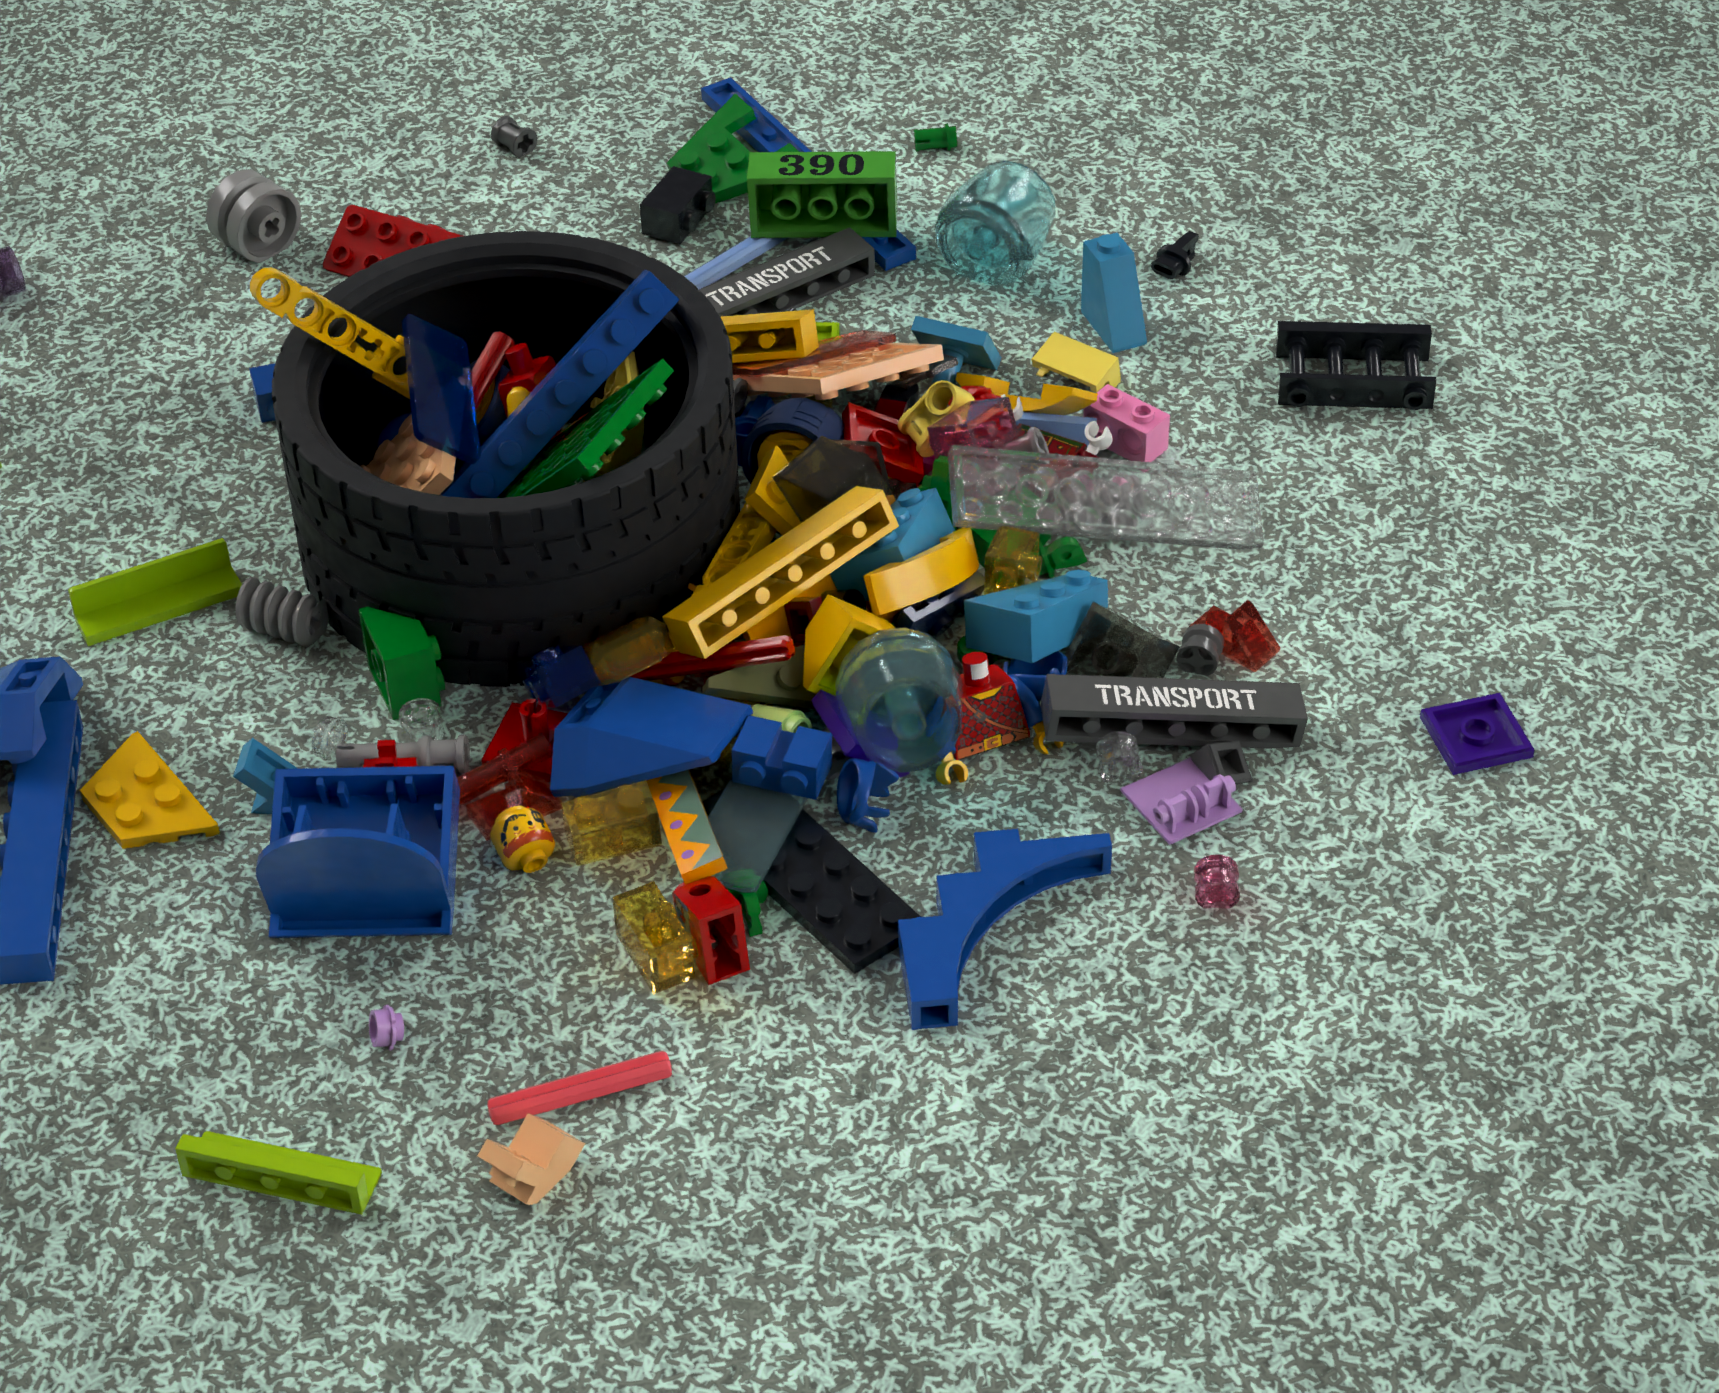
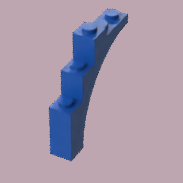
(969, 903)

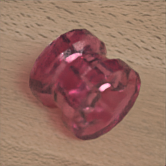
(1216, 882)

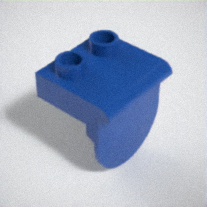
(361, 852)

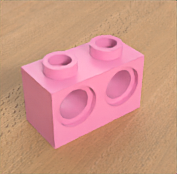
(1136, 427)

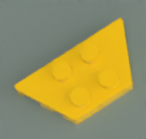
(143, 798)

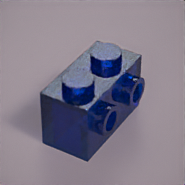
(559, 675)

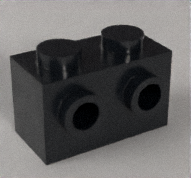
(677, 205)

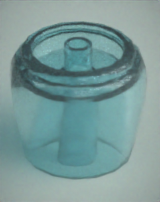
(996, 223)
(889, 698)

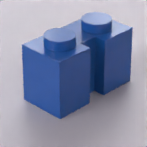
(781, 759)

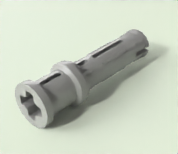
(428, 753)

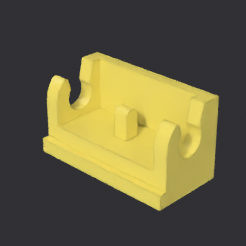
(1077, 362)

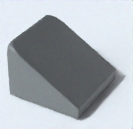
(1223, 759)

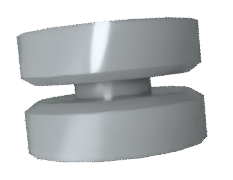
(253, 215)

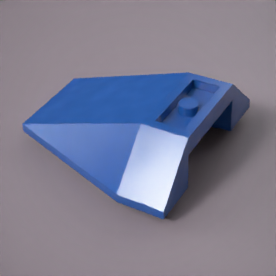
(22, 691)
(639, 734)

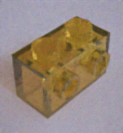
(1012, 559)
(611, 823)
(654, 937)

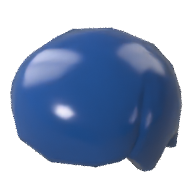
(1035, 673)

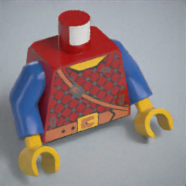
(995, 713)

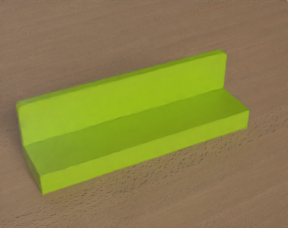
(154, 592)
(277, 1171)

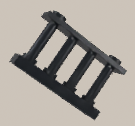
(1357, 342)

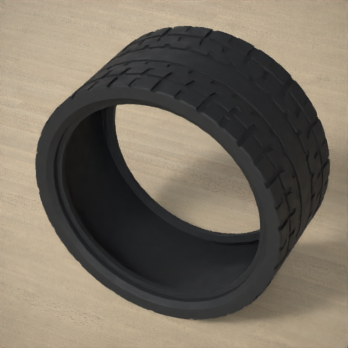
(521, 569)

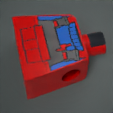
(709, 909)

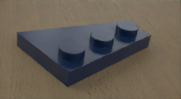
(936, 613)

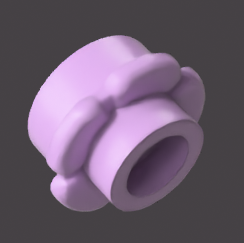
(385, 1027)

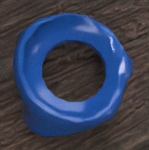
(855, 784)

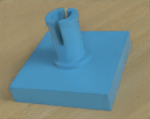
(965, 343)

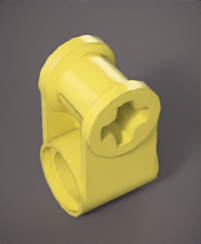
(930, 409)

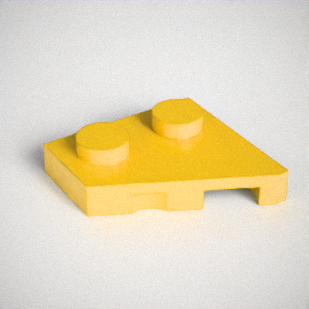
(767, 497)

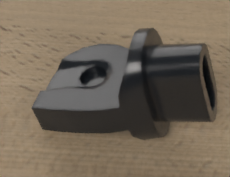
(1176, 257)

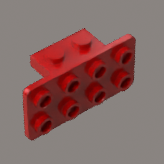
(371, 236)

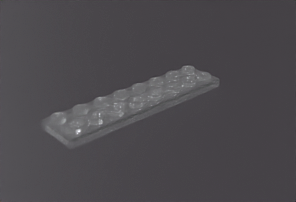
(1104, 498)

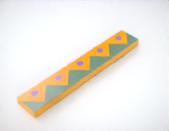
(686, 826)

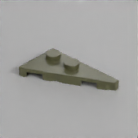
(765, 683)

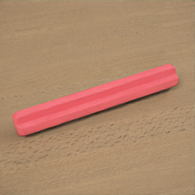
(579, 1087)

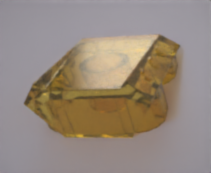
(629, 649)

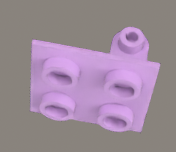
(1182, 800)

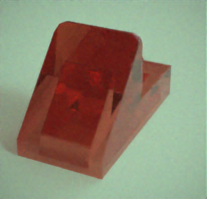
(1244, 634)
(520, 790)

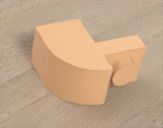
(533, 1161)

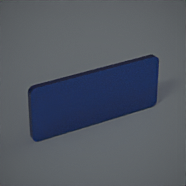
(440, 389)

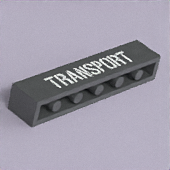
(795, 276)
(1173, 710)

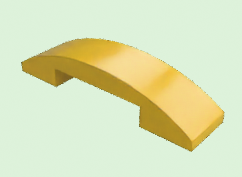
(1054, 398)
(924, 574)

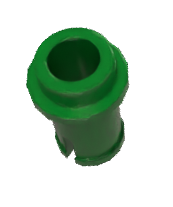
(935, 138)

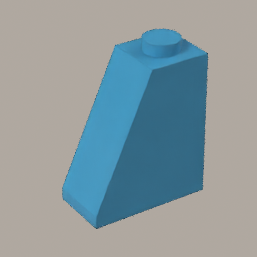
(1112, 292)

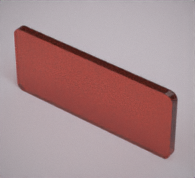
(827, 349)

